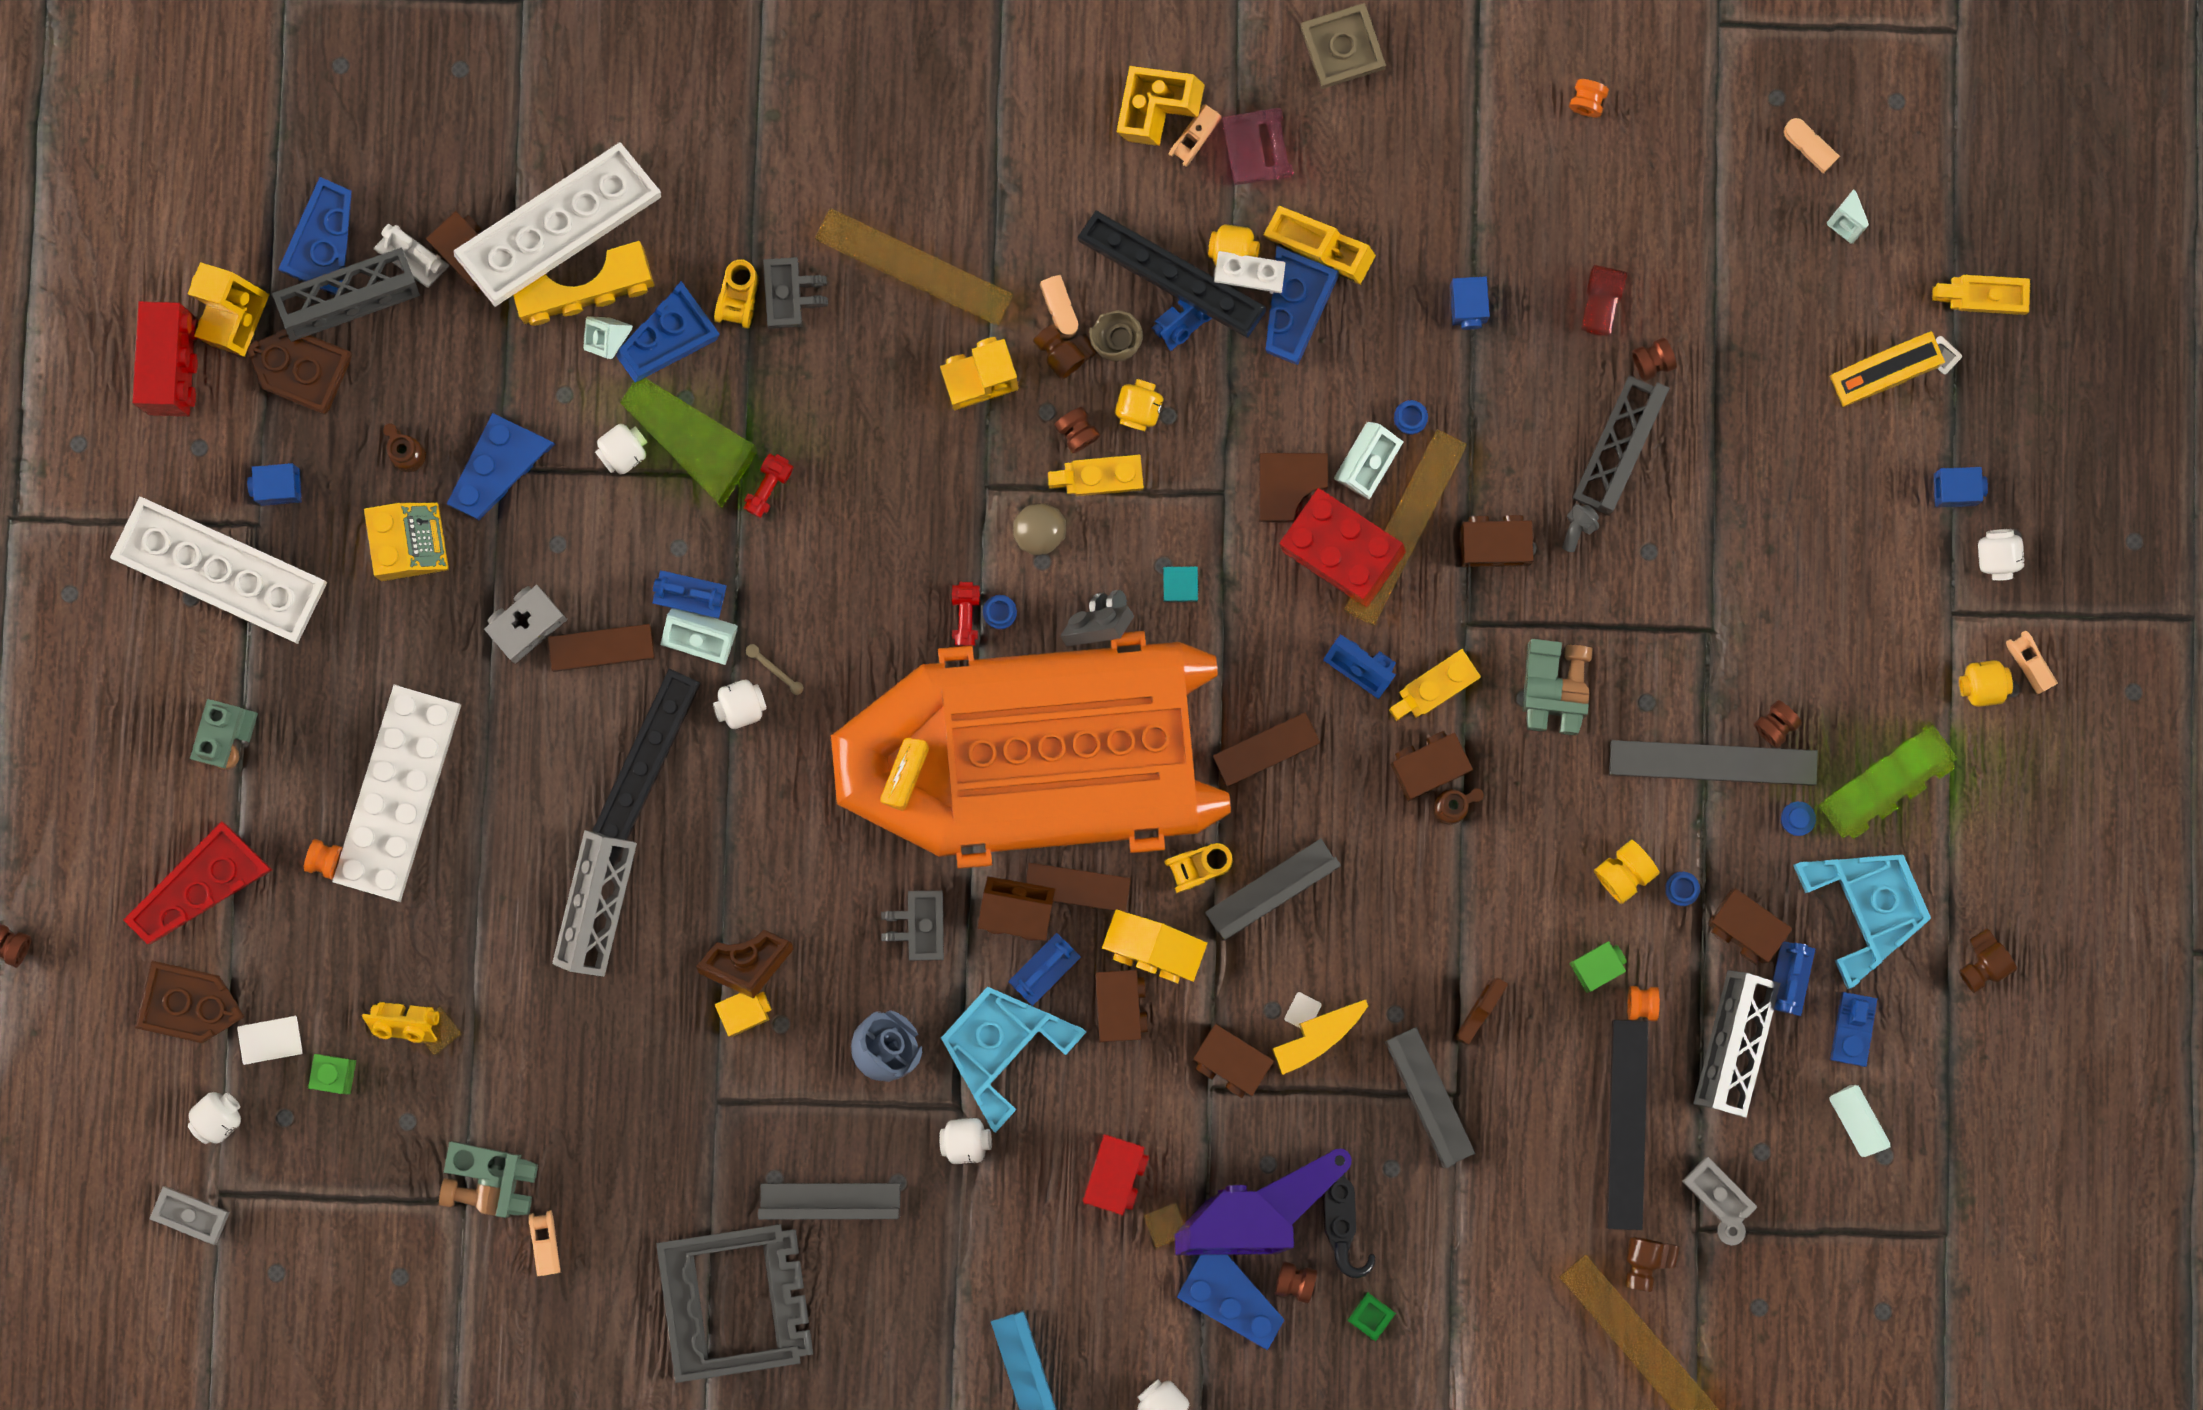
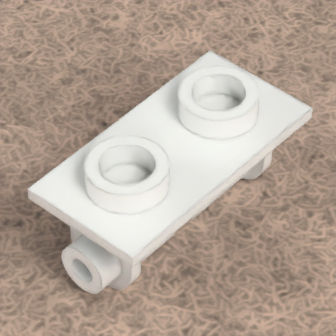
(423, 263)
(1249, 272)

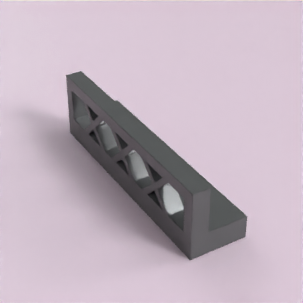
(349, 305)
(1633, 448)
(1272, 889)
(1730, 1041)
(1429, 1097)
(830, 1201)

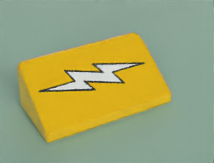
(904, 773)

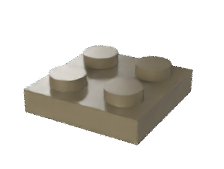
(1342, 46)

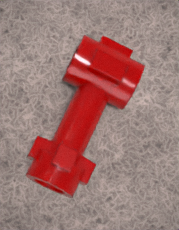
(776, 469)
(966, 596)

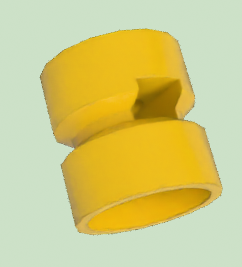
(1626, 871)

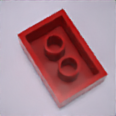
(165, 359)
(1342, 547)
(1114, 1175)

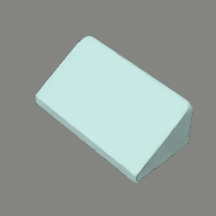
(1849, 218)
(604, 335)
(1368, 459)
(699, 635)
(1859, 1121)

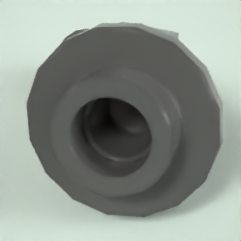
(1582, 519)

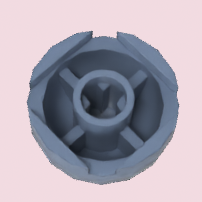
(885, 1046)

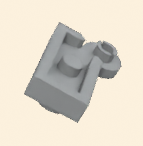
(1722, 1198)

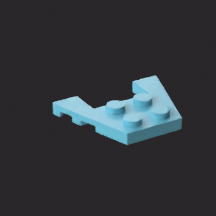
(1882, 901)
(992, 1036)

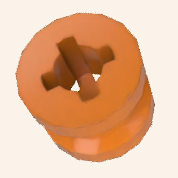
(1588, 98)
(322, 859)
(1643, 1003)

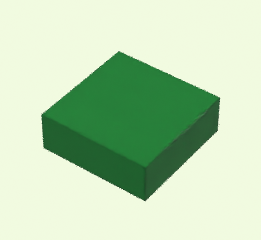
(1371, 1316)

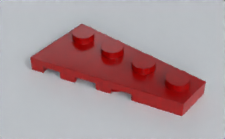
(200, 881)

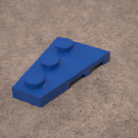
(321, 235)
(1299, 305)
(667, 335)
(495, 465)
(1228, 1296)

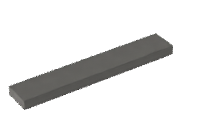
(1713, 762)

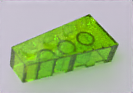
(696, 442)
(1889, 781)

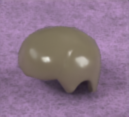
(1116, 335)
(1039, 529)

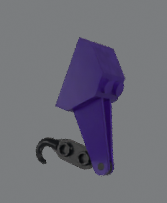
(1263, 1219)

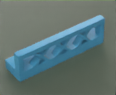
(1023, 1362)

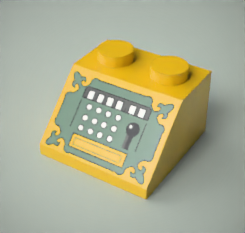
(406, 540)

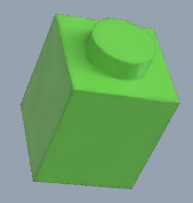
(1599, 966)
(332, 1074)

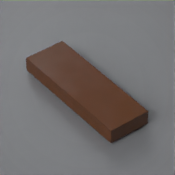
(601, 647)
(1266, 749)
(1082, 887)

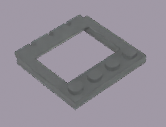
(685, 1312)

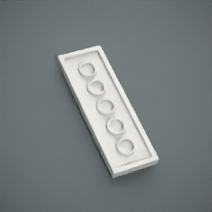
(557, 224)
(218, 570)
(397, 793)

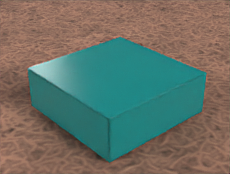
(1180, 584)

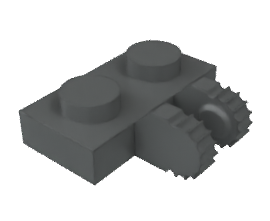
(783, 292)
(1104, 622)
(924, 925)

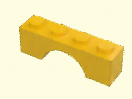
(622, 274)

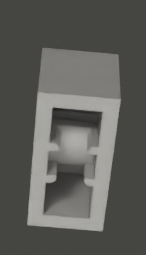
(515, 639)

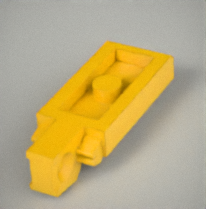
(1985, 294)
(1099, 476)
(1436, 686)

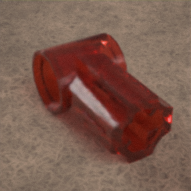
(1604, 292)

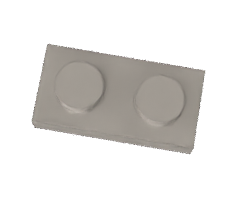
(189, 1215)

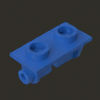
(1176, 326)
(689, 594)
(1044, 969)
(1793, 974)

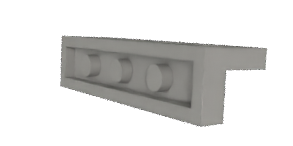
(583, 903)

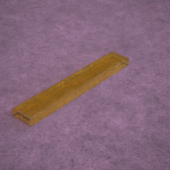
(914, 266)
(1414, 512)
(1634, 1337)

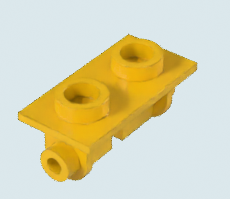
(387, 1021)

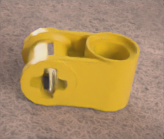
(737, 296)
(1197, 866)

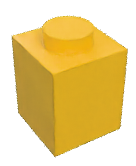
(743, 1012)

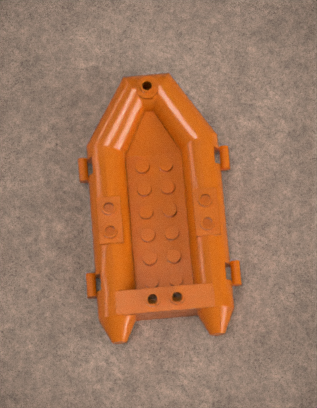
(1036, 750)

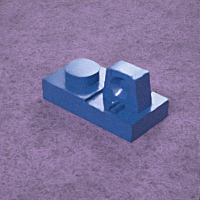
(1353, 662)
(1853, 1029)

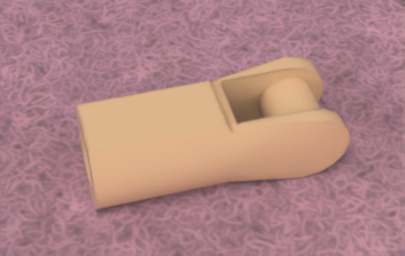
(1198, 132)
(1810, 145)
(1059, 306)
(2035, 668)
(544, 1250)

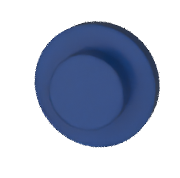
(1410, 417)
(999, 612)
(1798, 818)
(1682, 888)

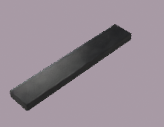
(1171, 274)
(646, 758)
(1627, 1125)

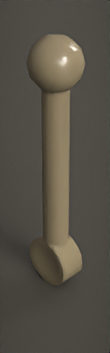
(753, 652)

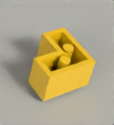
(1150, 96)
(230, 309)
(980, 376)
(1154, 947)

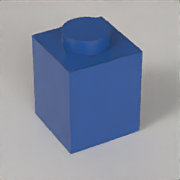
(1469, 302)
(275, 484)
(1959, 487)

